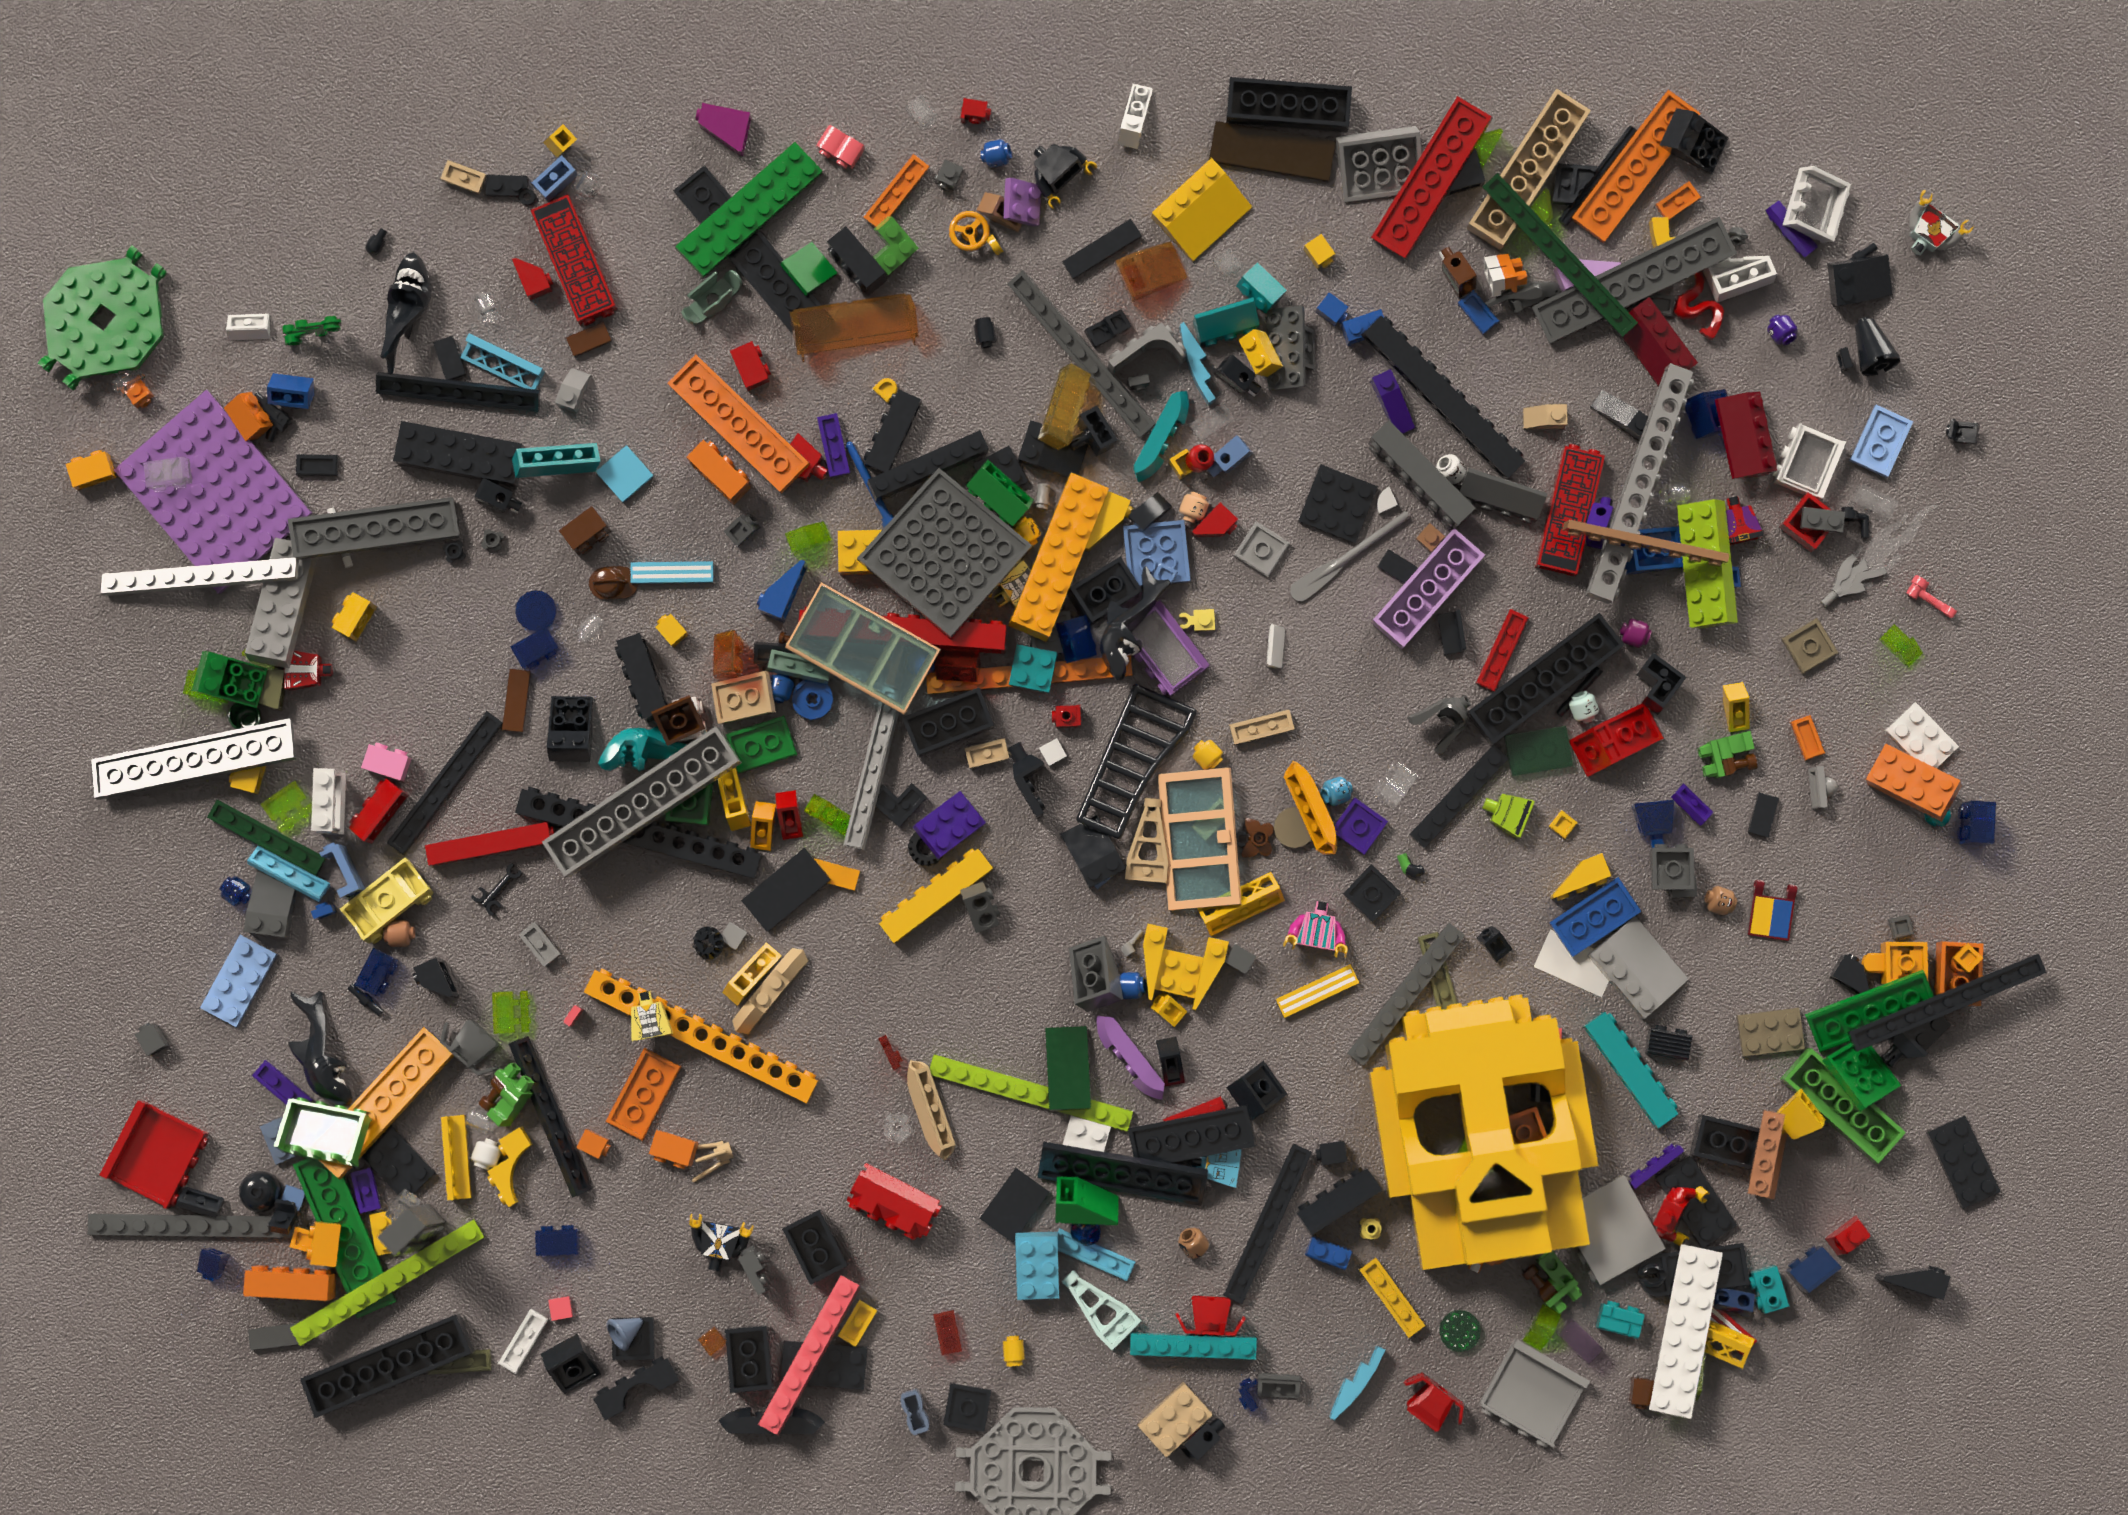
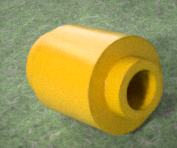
(1013, 1351)

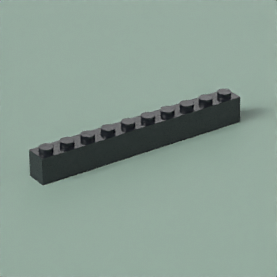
(1443, 397)

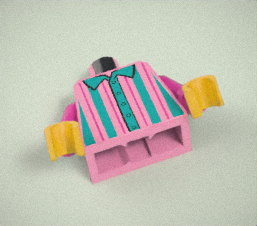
(1317, 931)

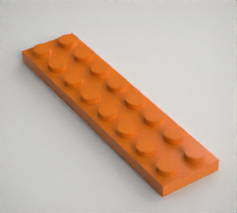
(1629, 172)
(738, 424)

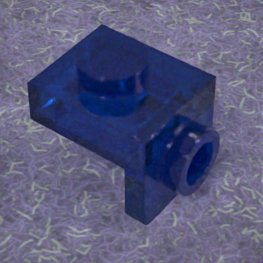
(1246, 1399)

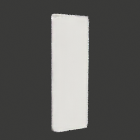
(248, 327)
(1275, 646)

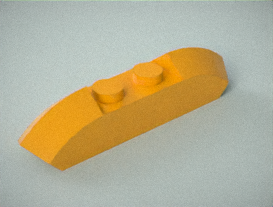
(1311, 808)

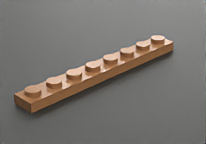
(1637, 541)

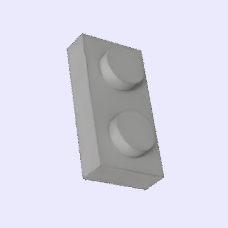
(539, 944)

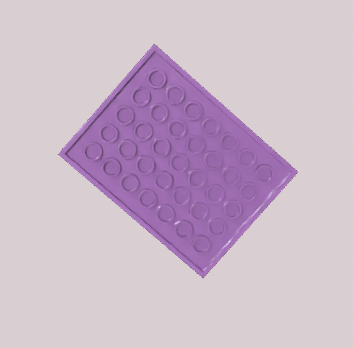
(234, 494)

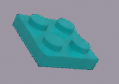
(1032, 668)

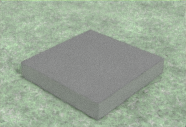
(1261, 549)

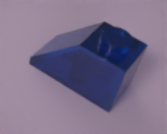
(212, 1263)

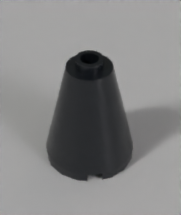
(1874, 348)

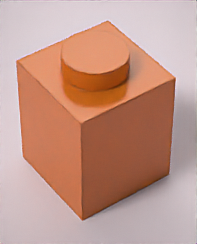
(594, 1144)

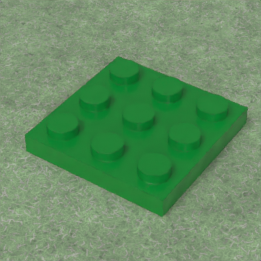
(1861, 1075)

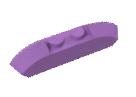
(1112, 1034)

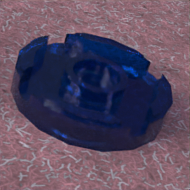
(535, 610)

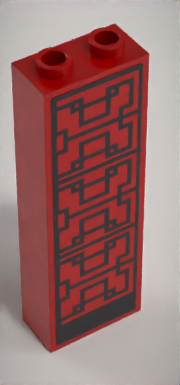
(574, 260)
(1570, 500)

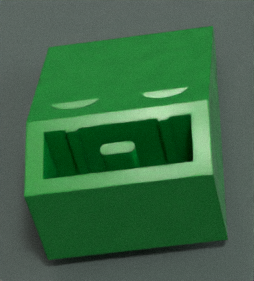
(229, 679)
(1084, 1203)

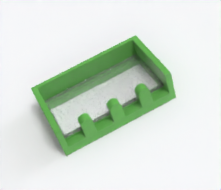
(322, 1132)

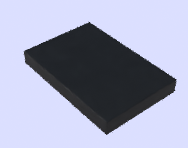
(1014, 1204)

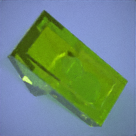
(1901, 645)

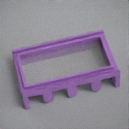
(1167, 651)

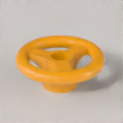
(962, 229)

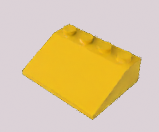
(1201, 210)

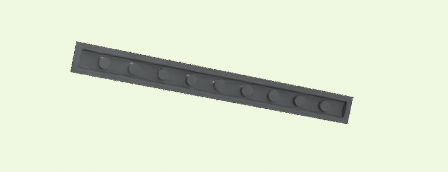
(1081, 353)
(182, 1225)

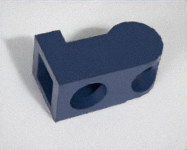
(1734, 1301)

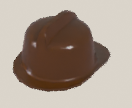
(612, 583)

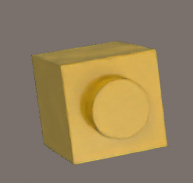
(560, 140)
(1319, 252)
(671, 629)

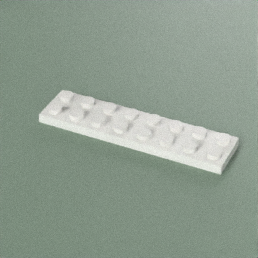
(1685, 1331)

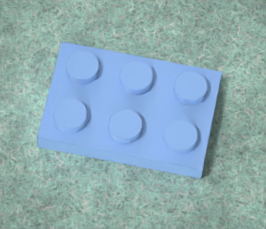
(1881, 441)

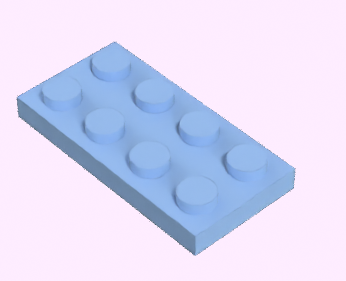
(238, 981)

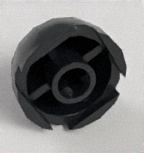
(260, 1191)

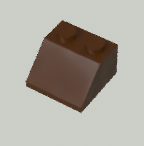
(678, 720)

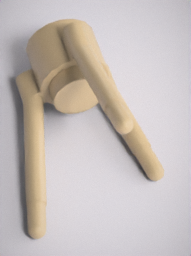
(722, 1152)

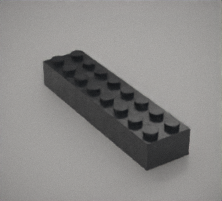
(1545, 679)
(387, 1365)

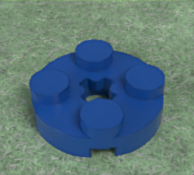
(812, 711)

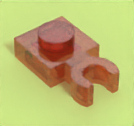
(893, 1056)

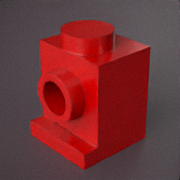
(975, 111)
(1073, 721)

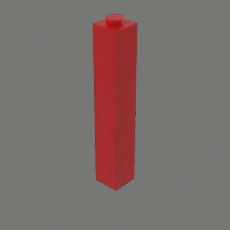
(488, 844)

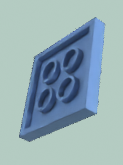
(1158, 543)

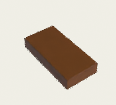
(588, 339)

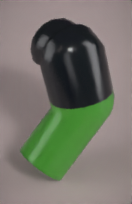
(1408, 868)

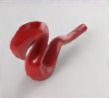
(1685, 312)

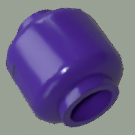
(1782, 329)

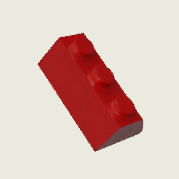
(377, 810)

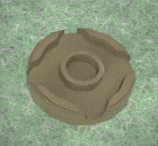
(1290, 829)

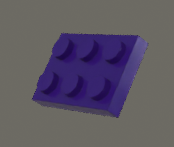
(949, 825)

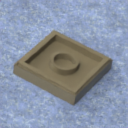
(1809, 646)

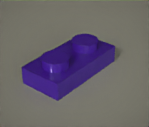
(1691, 804)
(365, 1190)

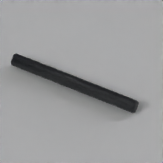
(1567, 216)

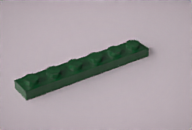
(266, 837)

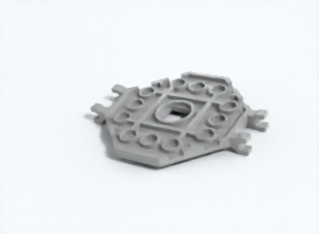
(1036, 1436)

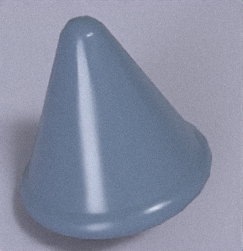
(623, 1331)

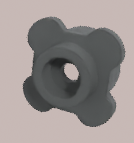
(1737, 235)
(488, 535)

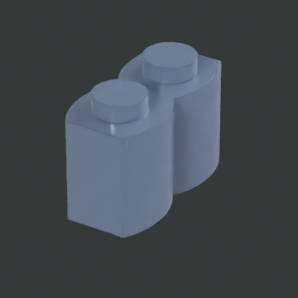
(916, 1416)

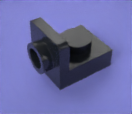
(1494, 943)
(283, 1217)

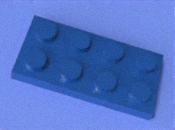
(1595, 917)

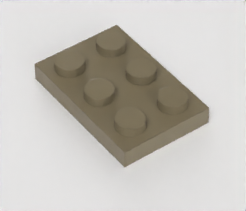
(1770, 1032)

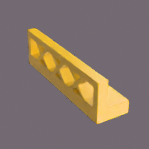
(1257, 902)
(456, 1157)
(1730, 1338)

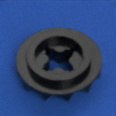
(715, 939)

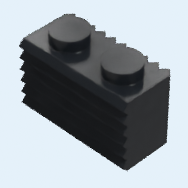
(1668, 1043)

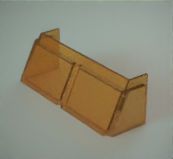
(854, 324)

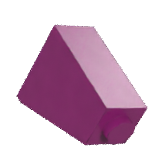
(725, 125)

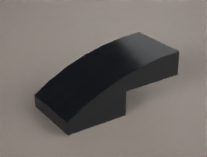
(1107, 328)
(1150, 511)

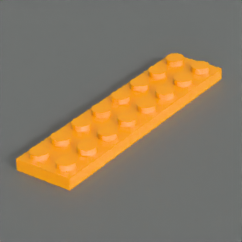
(397, 1088)

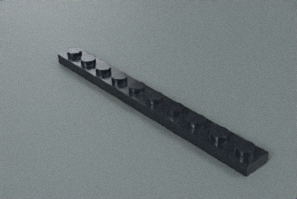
(1946, 1002)

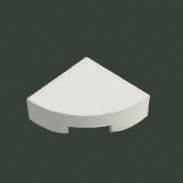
(1386, 501)

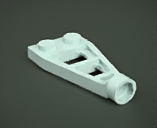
(1118, 1327)

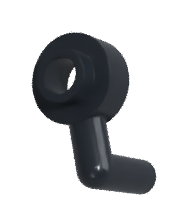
(1853, 515)

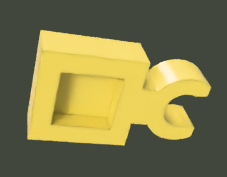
(1202, 620)

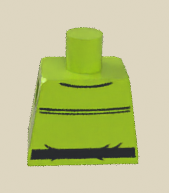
(1509, 813)

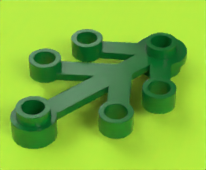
(303, 328)

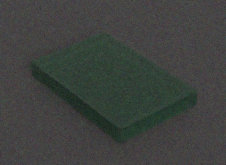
(1538, 751)

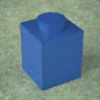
(1332, 310)

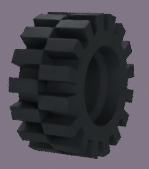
(917, 856)

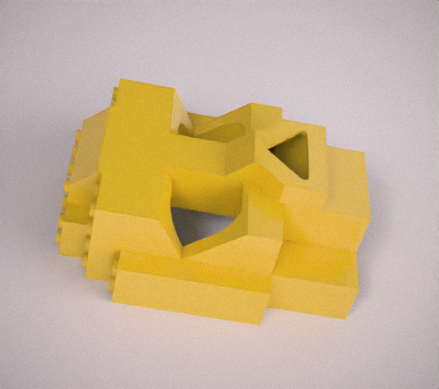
(1475, 1055)

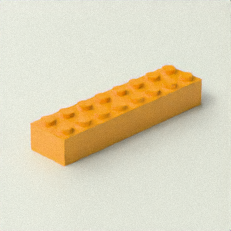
(1058, 557)

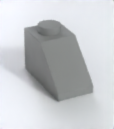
(572, 390)

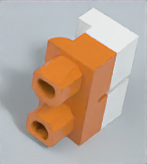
(1504, 273)

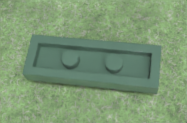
(796, 666)

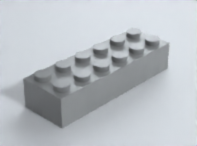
(280, 612)

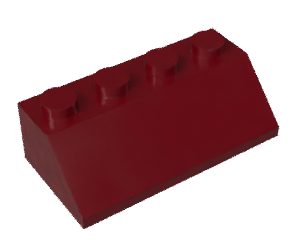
(1656, 342)
(1746, 435)

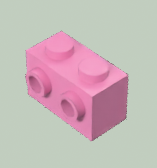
(386, 762)

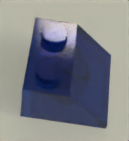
(1704, 414)

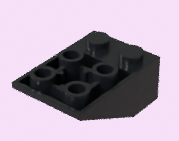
(1694, 140)
(570, 729)

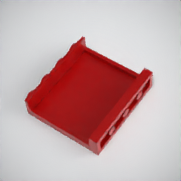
(155, 1154)

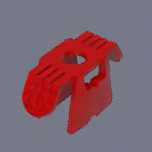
(1211, 1316)
(1432, 1402)

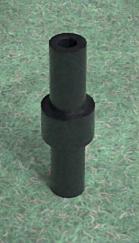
(1865, 252)
(365, 999)

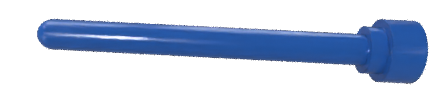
(887, 517)

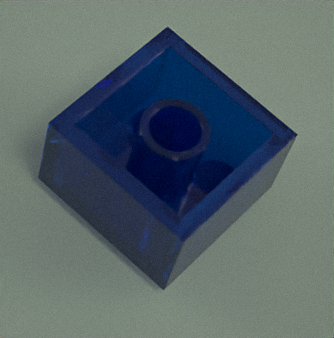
(1977, 823)

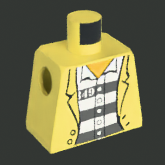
(1013, 585)
(649, 1019)

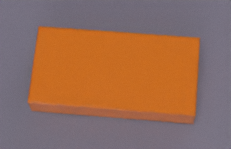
(1807, 737)

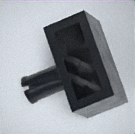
(1094, 432)

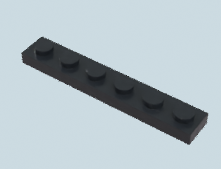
(1458, 796)

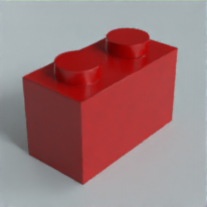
(750, 366)

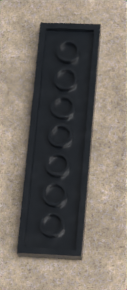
(1124, 1173)

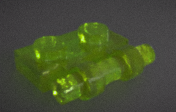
(285, 800)
(504, 1013)

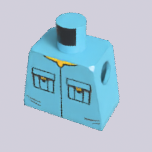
(1221, 1166)

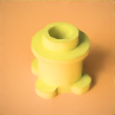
(1364, 1225)

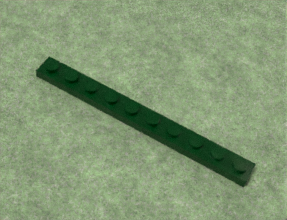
(1559, 254)

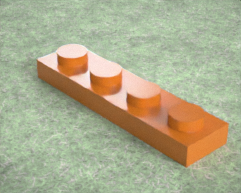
(897, 191)

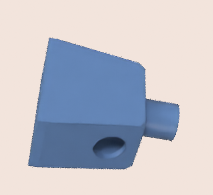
(1236, 450)

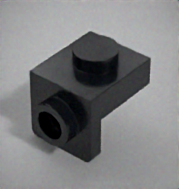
(1962, 432)

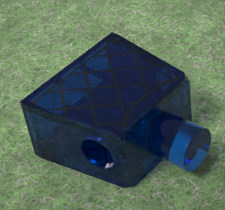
(1654, 819)

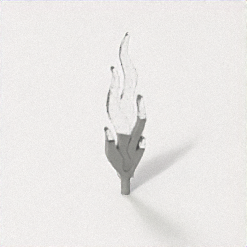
(1872, 563)

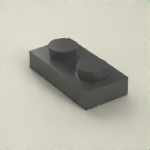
(1822, 520)

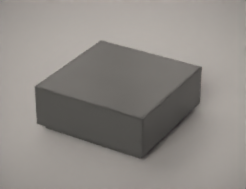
(1901, 926)

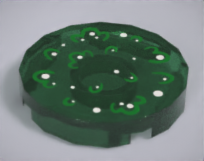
(1459, 1330)

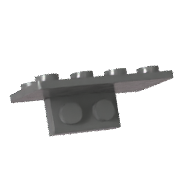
(1293, 345)

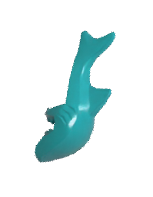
(636, 746)

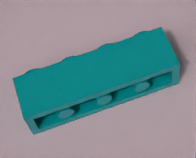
(556, 460)

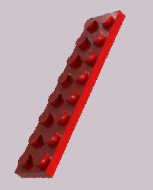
(1432, 177)

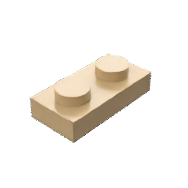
(463, 177)
(987, 753)

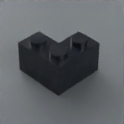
(1663, 679)

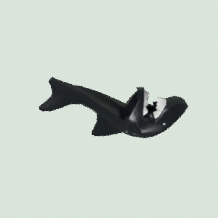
(406, 303)
(1117, 638)
(310, 1053)

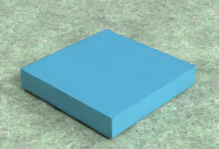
(624, 474)

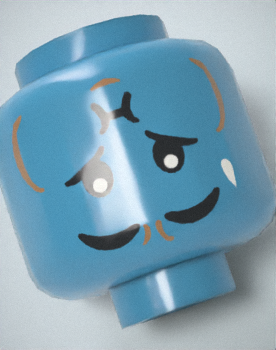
(1336, 791)

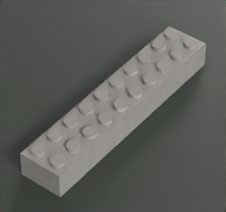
(641, 802)

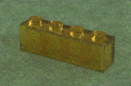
(1064, 406)

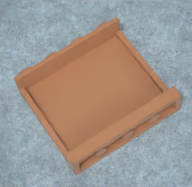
(1768, 1156)

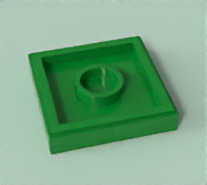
(808, 268)

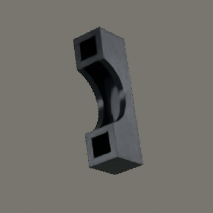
(613, 1400)

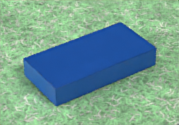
(1478, 312)

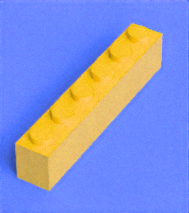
(935, 896)

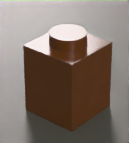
(1641, 1392)

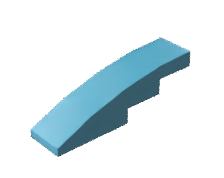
(1194, 357)
(1351, 1389)

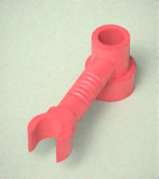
(1918, 589)

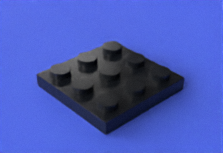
(1337, 504)

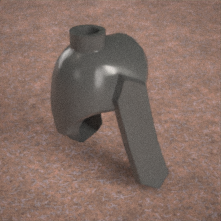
(1451, 707)

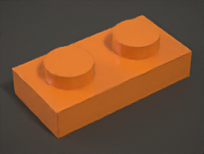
(1678, 201)

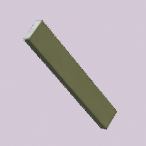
(1441, 981)

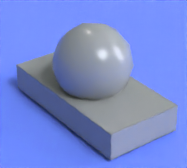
(1820, 787)

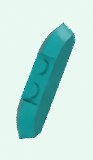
(1174, 412)

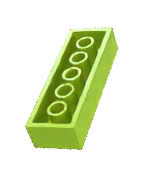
(1708, 587)

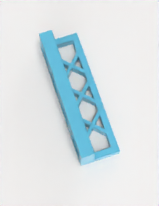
(505, 356)

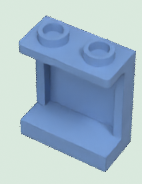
(348, 870)

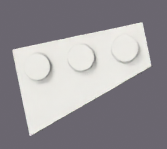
(1739, 276)

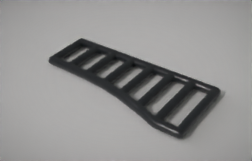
(1143, 780)

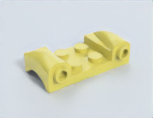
(386, 900)

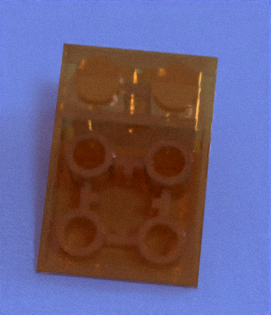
(1150, 270)
(727, 655)

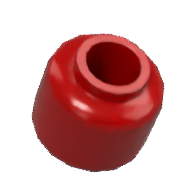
(1199, 458)

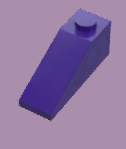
(1392, 401)

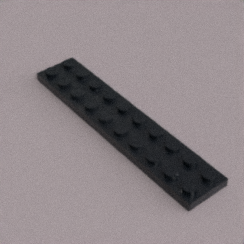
(753, 258)

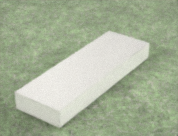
(523, 1341)

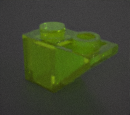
(828, 814)

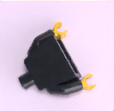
(1057, 167)

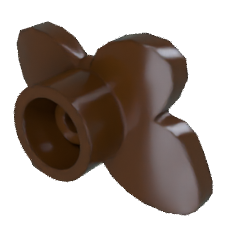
(1258, 838)

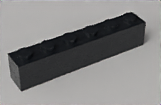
(923, 467)

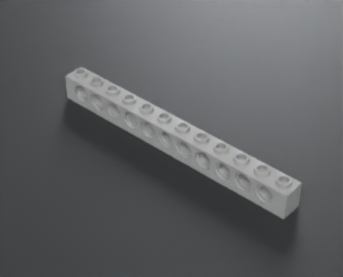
(1672, 376)

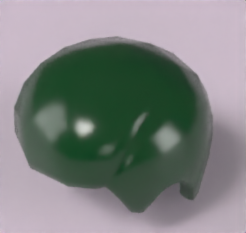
(244, 716)

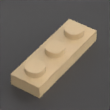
(1261, 727)

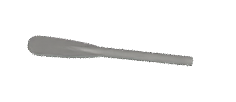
(1320, 576)

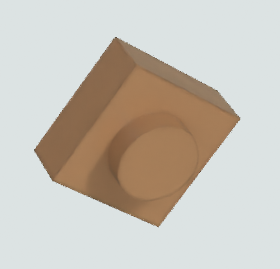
(1430, 537)

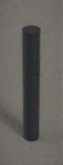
(1582, 687)

